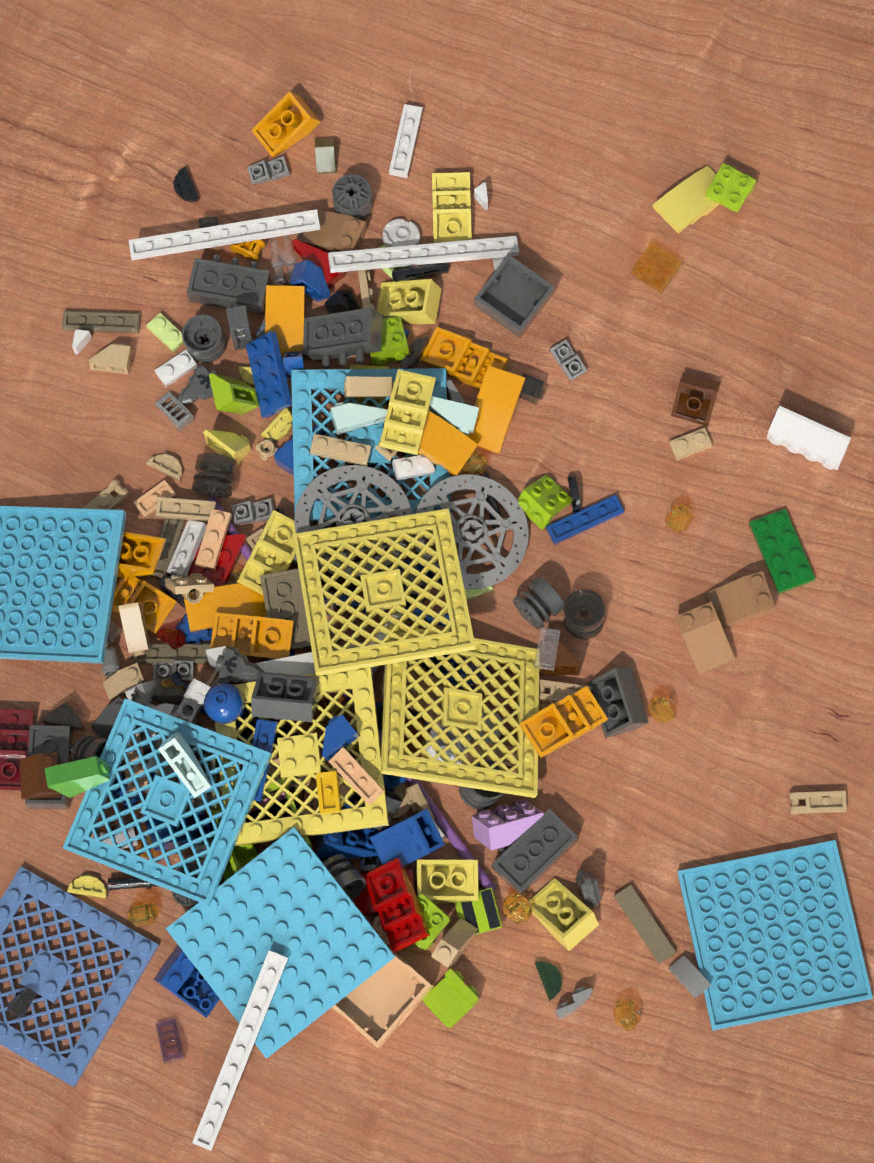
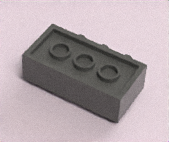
(228, 284)
(342, 335)
(49, 740)
(534, 852)

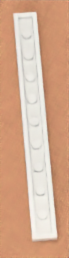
(224, 234)
(423, 254)
(240, 1050)

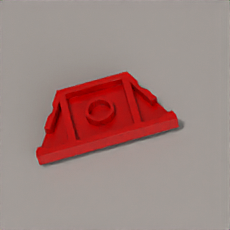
(229, 554)

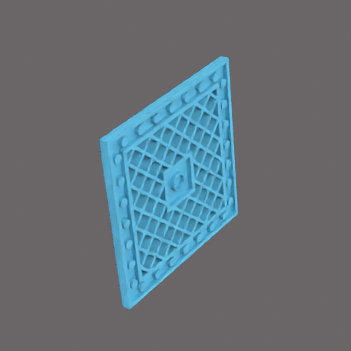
(333, 379)
(167, 803)

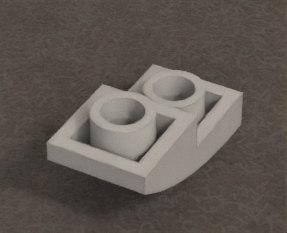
(270, 171)
(567, 360)
(252, 512)
(164, 670)
(147, 690)
(689, 976)
(579, 999)

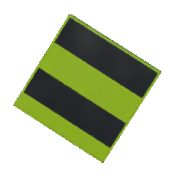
(481, 913)

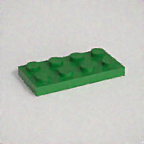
(781, 551)

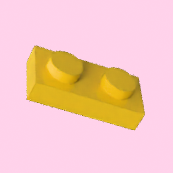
(328, 792)

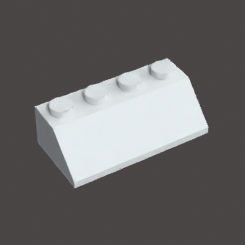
(808, 438)

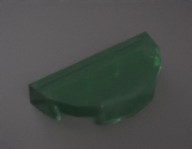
(550, 978)

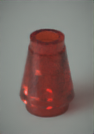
(172, 637)

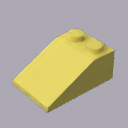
(411, 300)
(447, 880)
(563, 914)

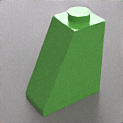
(77, 776)

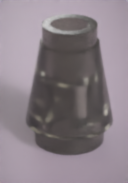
(21, 1003)

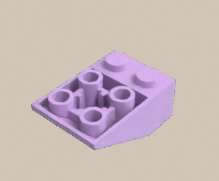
(504, 824)

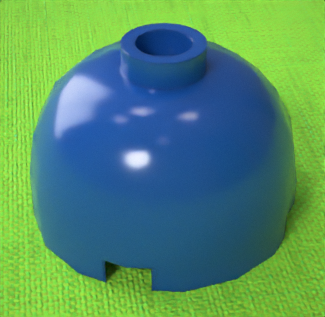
(224, 703)

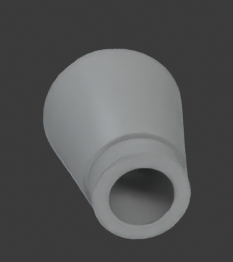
(111, 662)

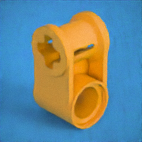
(248, 249)

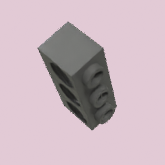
(239, 326)

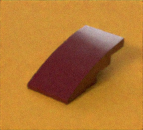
(13, 745)

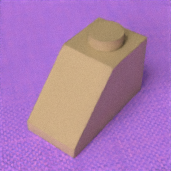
(113, 359)
(123, 681)

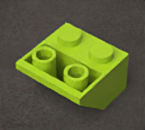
(232, 394)

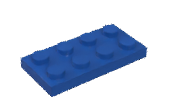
(268, 374)

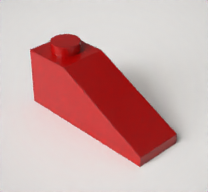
(319, 258)

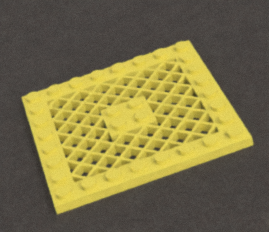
(383, 592)
(463, 712)
(301, 757)

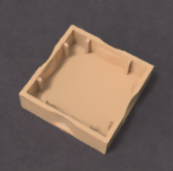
(384, 1000)

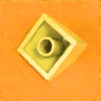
(228, 444)

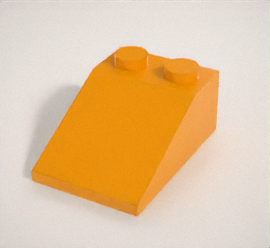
(285, 124)
(139, 554)

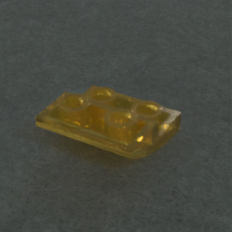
(656, 267)

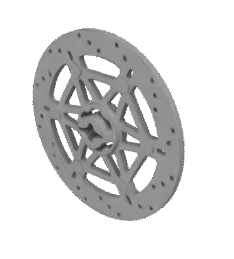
(351, 511)
(479, 526)

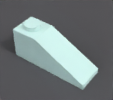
(457, 414)
(354, 416)
(185, 764)

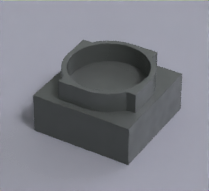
(514, 296)

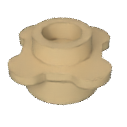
(268, 443)

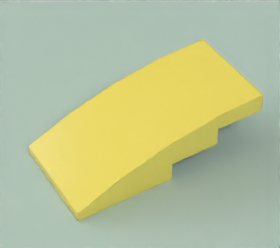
(687, 200)
(451, 207)
(407, 412)
(271, 553)

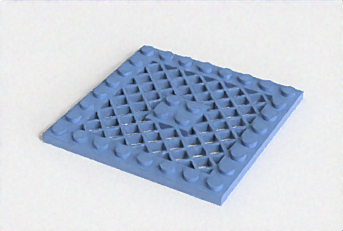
(50, 975)

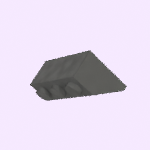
(284, 696)
(619, 700)
(106, 720)

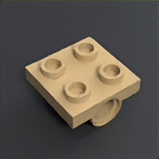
(183, 585)

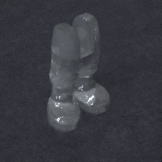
(282, 257)

